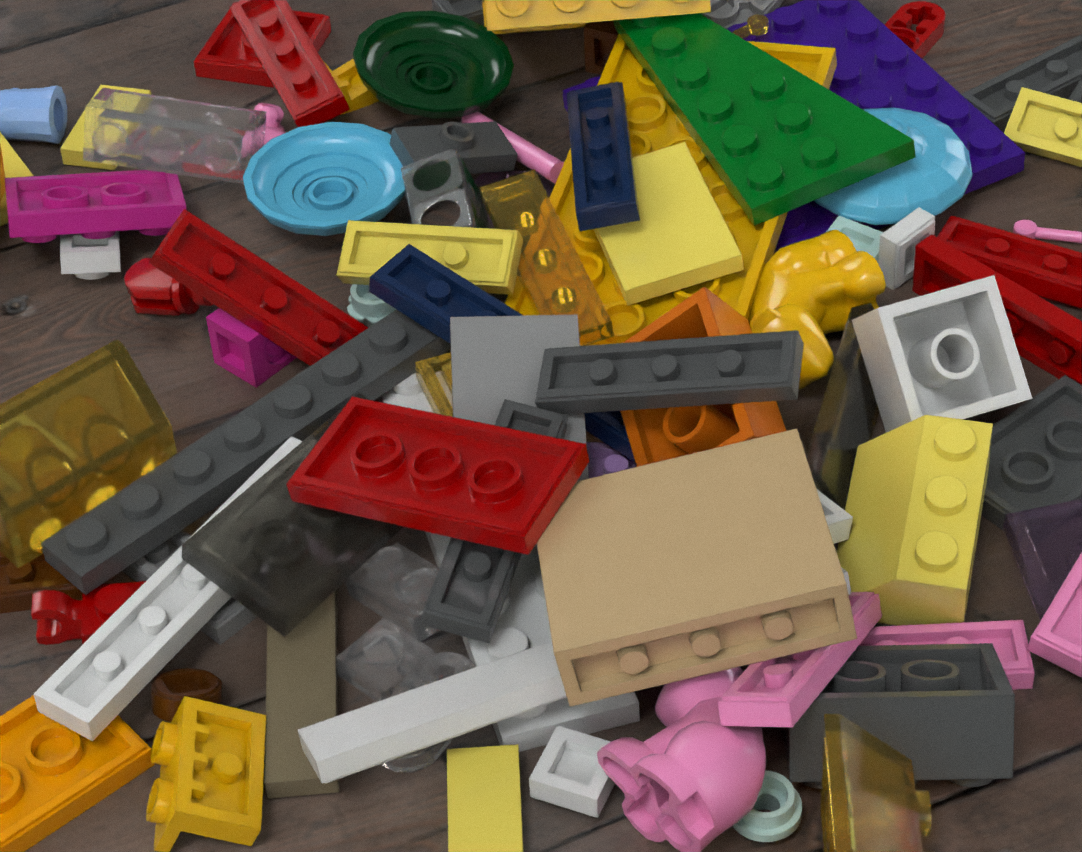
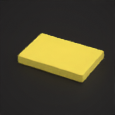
(678, 232)

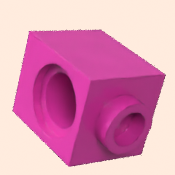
(244, 350)

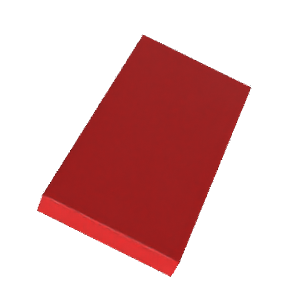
(439, 474)

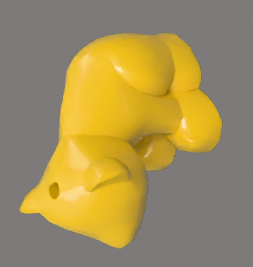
(813, 291)

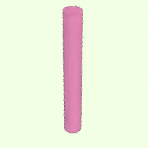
(528, 153)

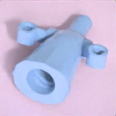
(33, 114)

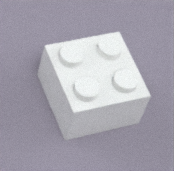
(942, 355)

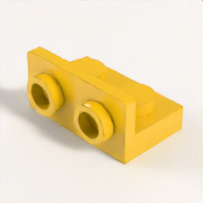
(208, 774)

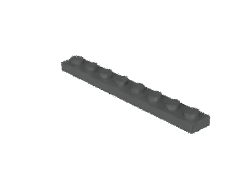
(225, 458)

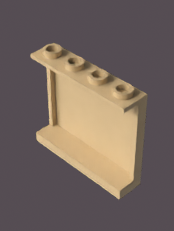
(691, 569)

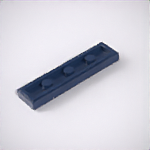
(601, 157)

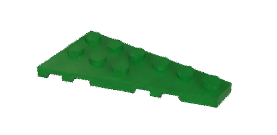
(759, 120)

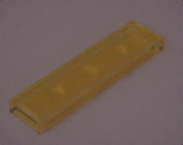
(548, 260)

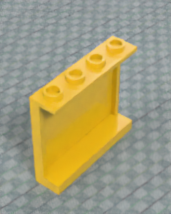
(545, 15)

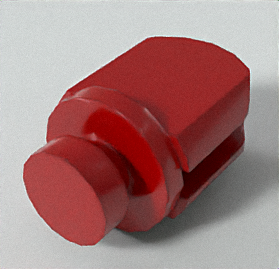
(159, 293)

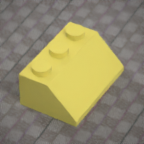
(917, 518)

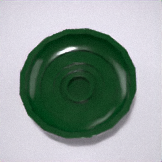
(433, 64)

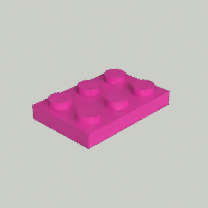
(92, 204)

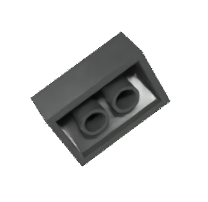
(929, 701)

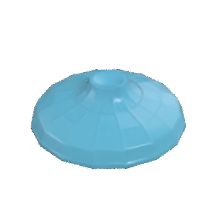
(324, 177)
(928, 181)

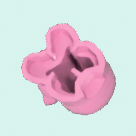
(693, 773)

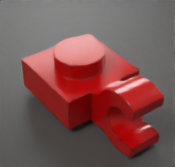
(66, 619)

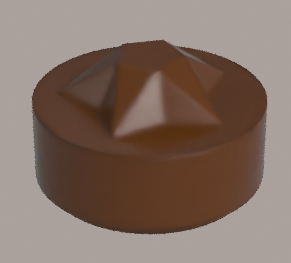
(172, 686)

